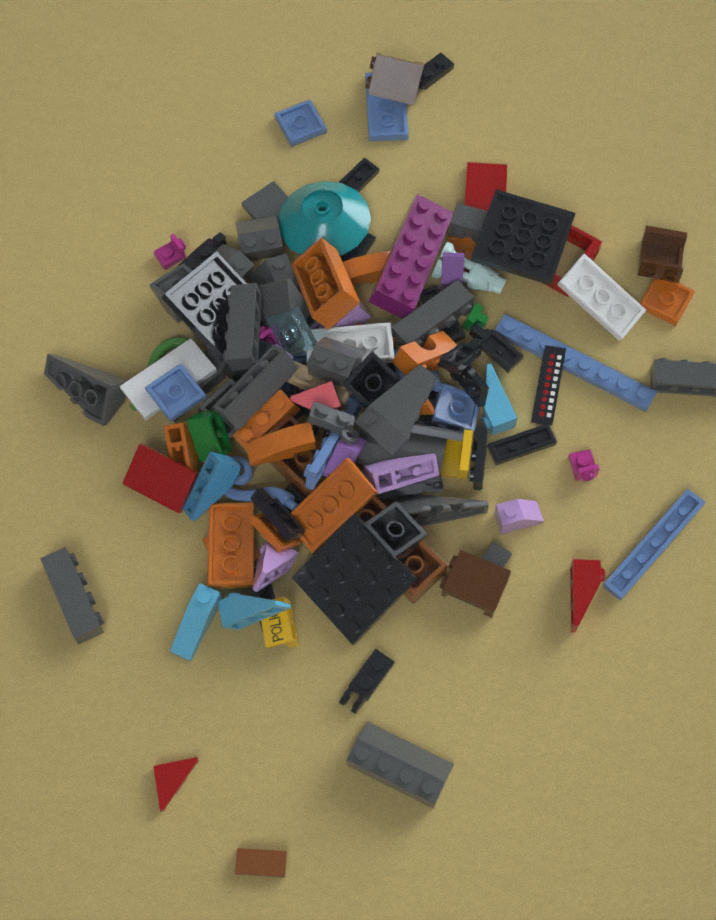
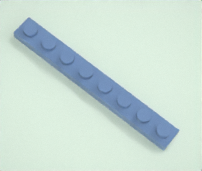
(578, 363)

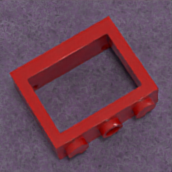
(585, 242)

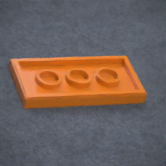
(332, 504)
(231, 546)

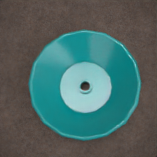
(341, 224)

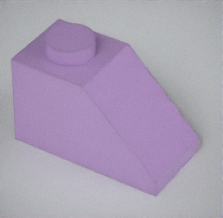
(517, 515)

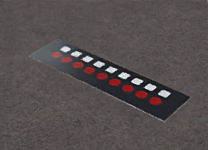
(548, 385)

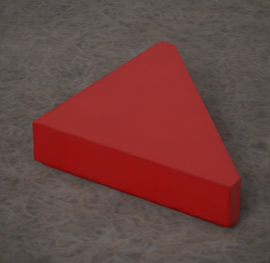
(170, 778)

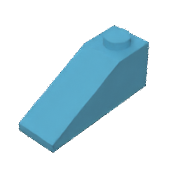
(497, 412)
(242, 610)
(196, 621)

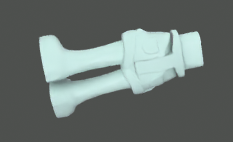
(479, 277)

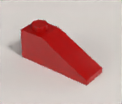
(584, 583)

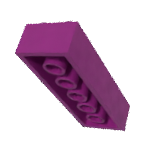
(411, 257)

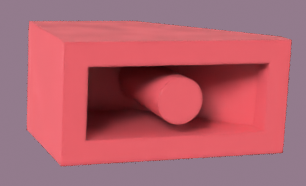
(322, 394)

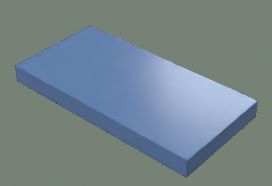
(386, 118)

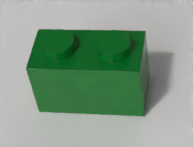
(209, 434)

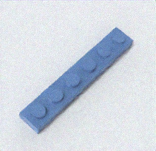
(321, 457)
(653, 544)

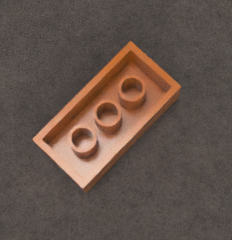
(325, 283)

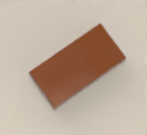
(261, 862)

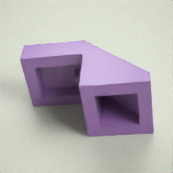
(451, 269)
(342, 451)

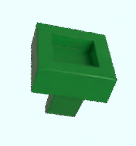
(475, 316)

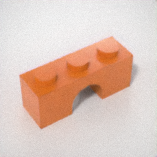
(412, 355)
(266, 418)

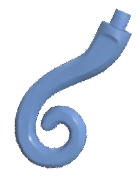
(282, 495)

